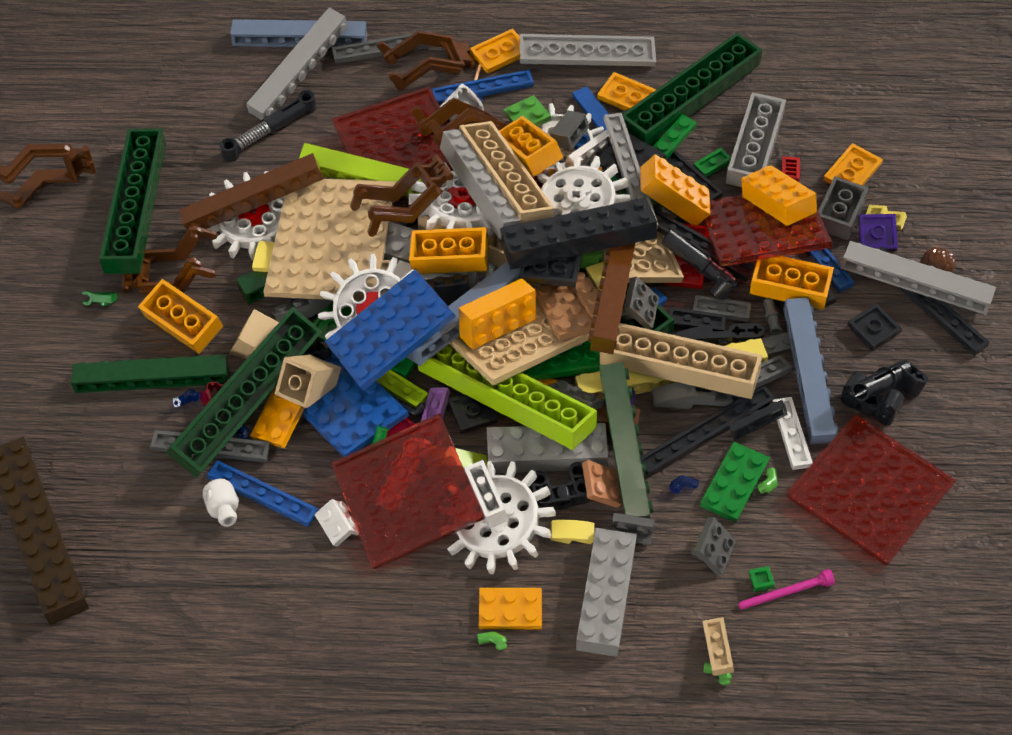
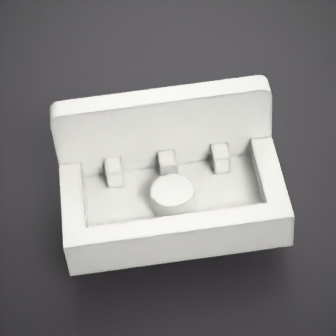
(336, 521)

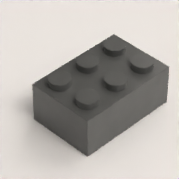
(842, 206)

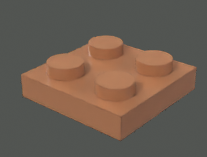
(602, 484)

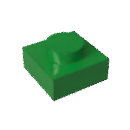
(761, 578)

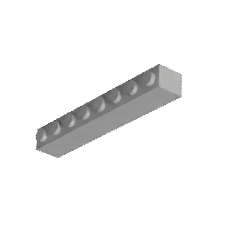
(297, 64)
(478, 181)
(918, 277)

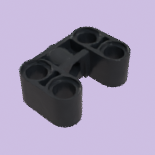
(882, 408)
(563, 495)

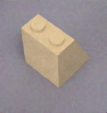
(252, 334)
(306, 379)

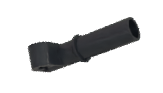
(722, 278)
(899, 374)

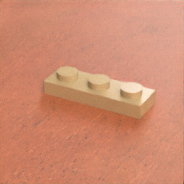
(718, 646)

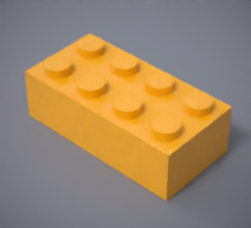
(531, 145)
(675, 190)
(779, 195)
(449, 250)
(791, 279)
(497, 313)
(180, 316)

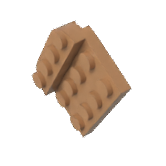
(568, 308)

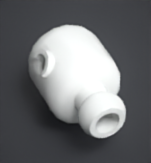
(221, 501)

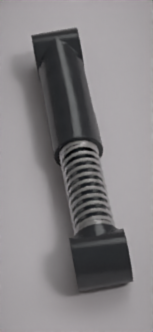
(302, 105)

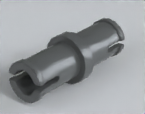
(772, 316)

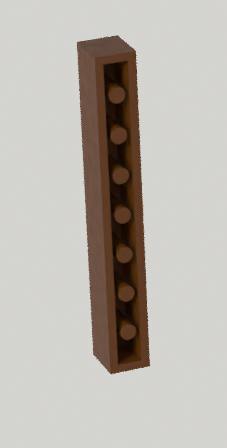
(252, 193)
(611, 298)

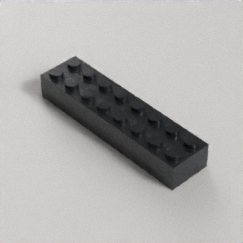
(578, 233)

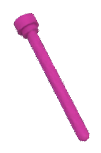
(824, 579)

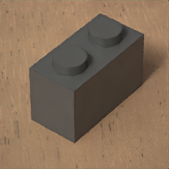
(570, 129)

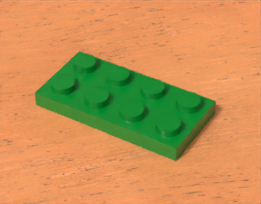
(735, 482)

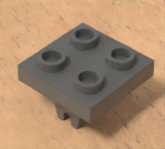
(640, 303)
(714, 546)

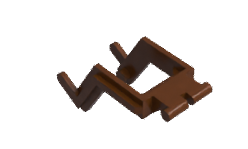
(457, 52)
(466, 115)
(76, 162)
(433, 177)
(181, 252)

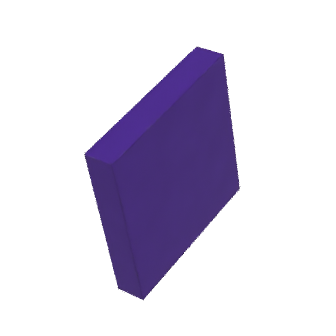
(878, 231)

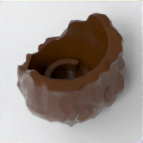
(939, 259)

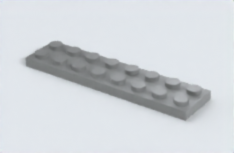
(587, 50)

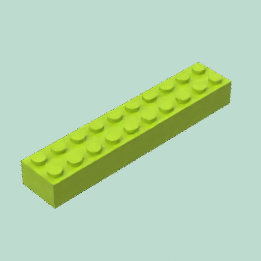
(518, 398)

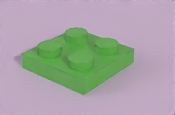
(530, 109)

